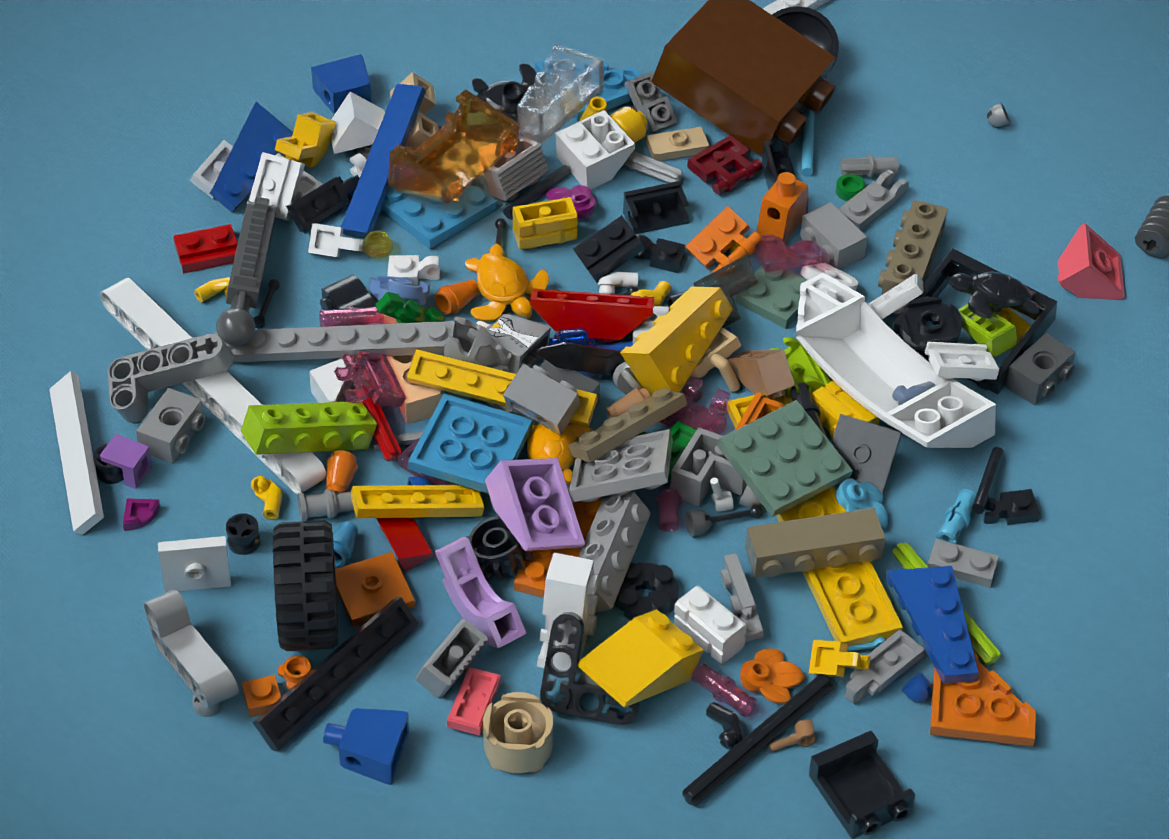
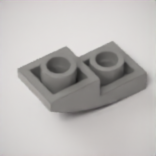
(650, 102)

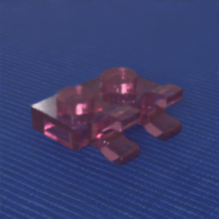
(376, 379)
(697, 415)

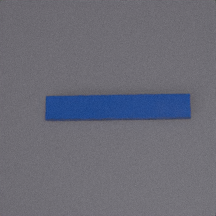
(374, 178)

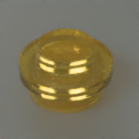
(377, 244)

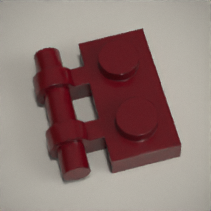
(721, 157)

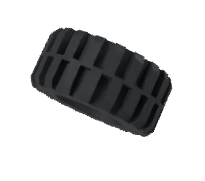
(305, 585)

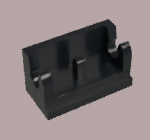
(775, 162)
(655, 207)

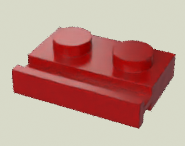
(206, 248)

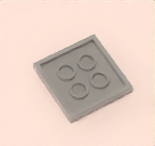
(630, 466)

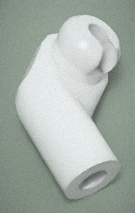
(617, 279)

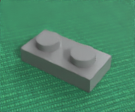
(967, 563)

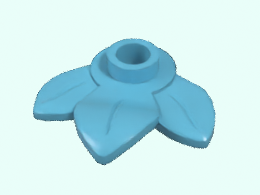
(860, 496)

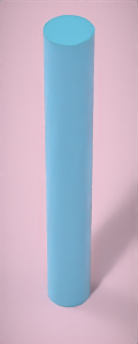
(808, 144)

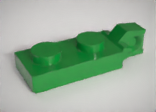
(406, 310)

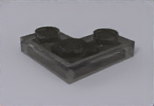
(732, 280)

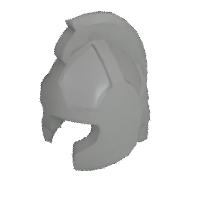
(475, 345)

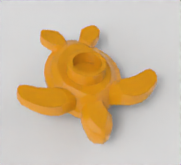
(503, 284)
(545, 444)

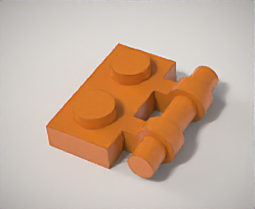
(719, 237)

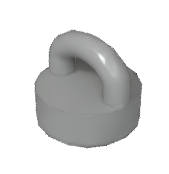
(625, 379)

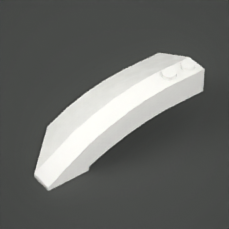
(873, 360)

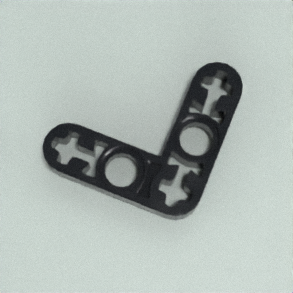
(572, 689)

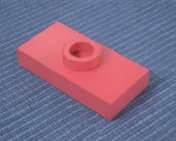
(472, 700)

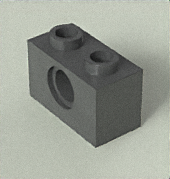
(1040, 369)

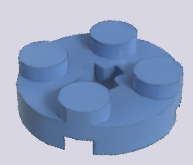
(400, 286)

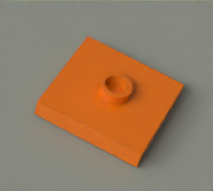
(370, 586)

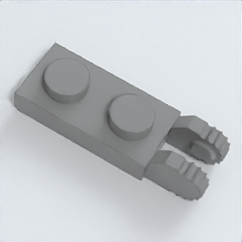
(874, 200)

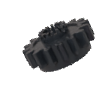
(497, 549)

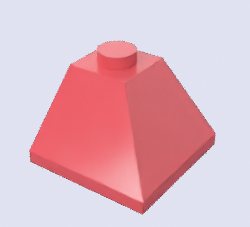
(1091, 267)

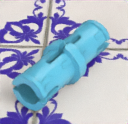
(957, 517)

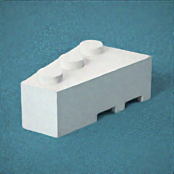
(568, 588)

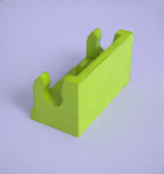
(803, 366)

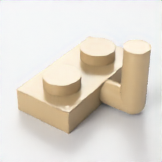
(716, 356)

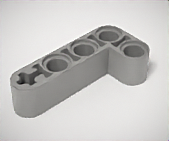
(161, 367)
(188, 651)

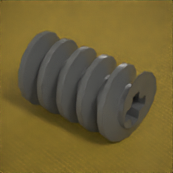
(1154, 231)

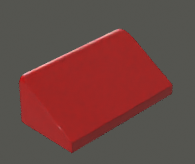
(406, 541)

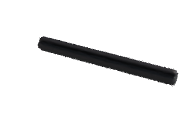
(757, 740)

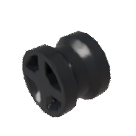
(106, 472)
(236, 528)

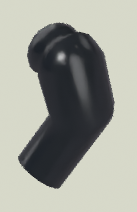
(728, 719)

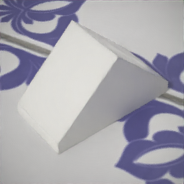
(325, 384)

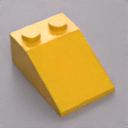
(642, 659)

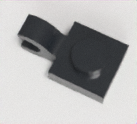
(662, 255)

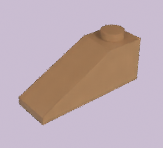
(763, 371)

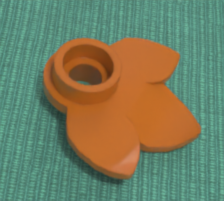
(771, 675)

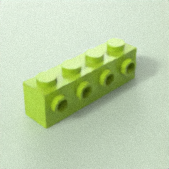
(308, 427)

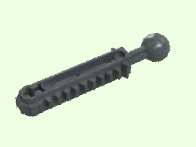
(236, 324)

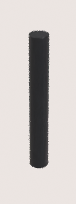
(538, 190)
(988, 480)

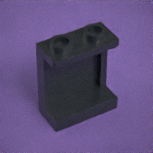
(859, 786)

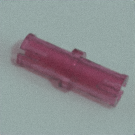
(351, 316)
(724, 689)

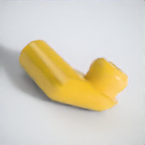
(211, 289)
(659, 293)
(269, 494)

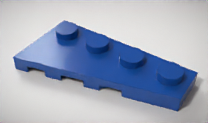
(240, 169)
(939, 619)

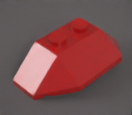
(601, 315)

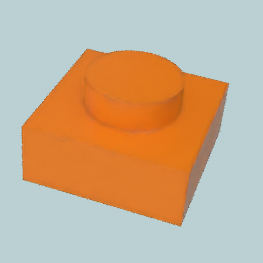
(260, 694)

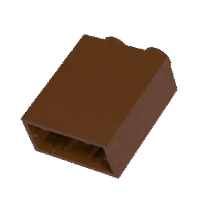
(746, 72)

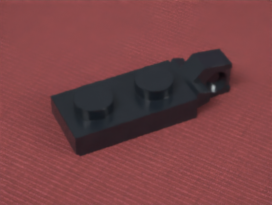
(322, 201)

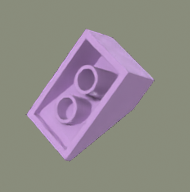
(535, 503)

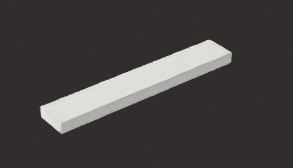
(76, 453)

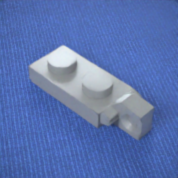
(742, 599)
(886, 665)

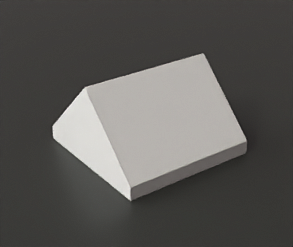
(355, 124)

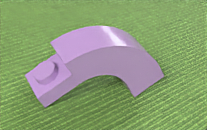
(475, 597)

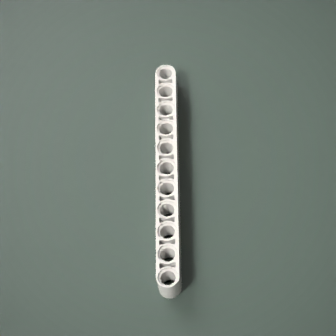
(218, 392)

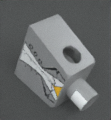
(520, 338)

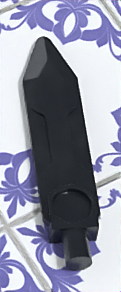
(582, 358)

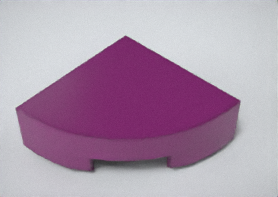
(139, 512)

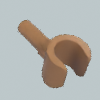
(804, 736)

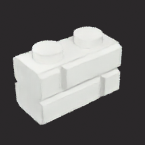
(710, 624)

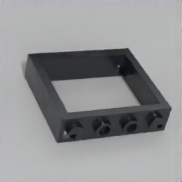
(1043, 319)

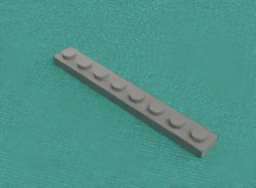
(339, 340)

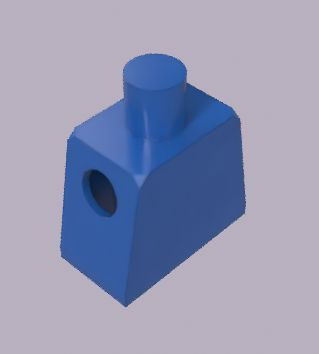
(338, 78)
(370, 742)

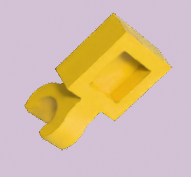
(831, 658)

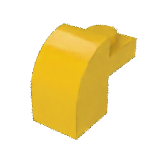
(309, 139)

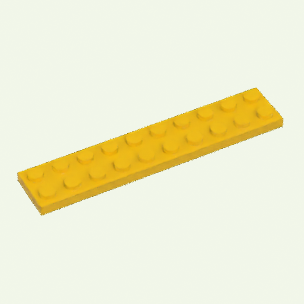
(847, 595)

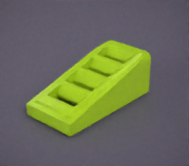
(998, 340)

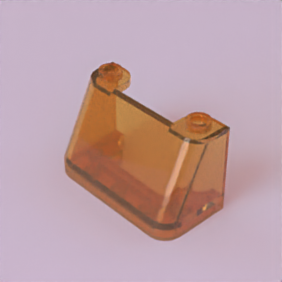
(456, 153)

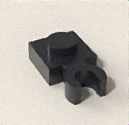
(1014, 506)

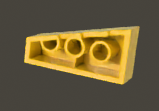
(678, 340)

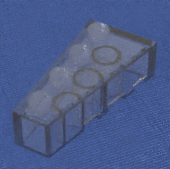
(559, 92)

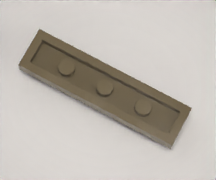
(627, 425)

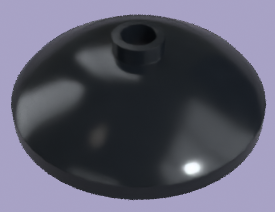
(812, 26)

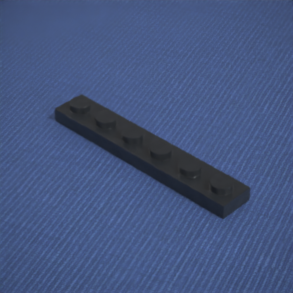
(335, 673)

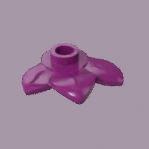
(580, 196)

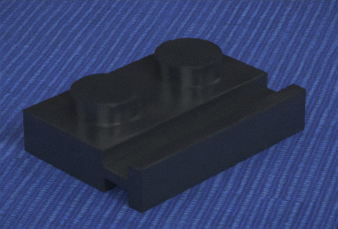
(609, 248)

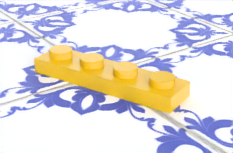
(416, 501)

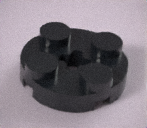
(924, 309)
(652, 577)

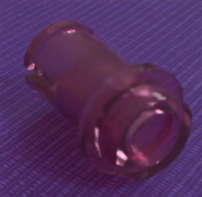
(668, 503)

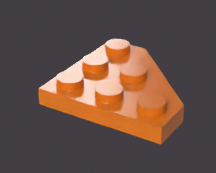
(981, 710)

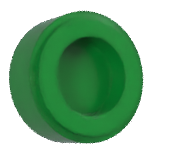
(849, 186)

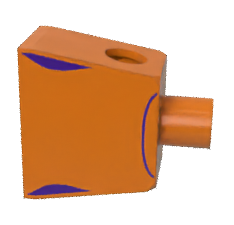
(784, 201)

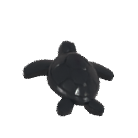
(506, 94)
(993, 291)

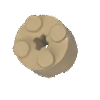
(518, 733)

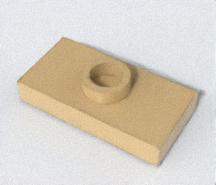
(677, 143)

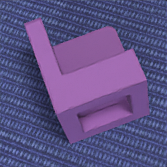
(130, 456)

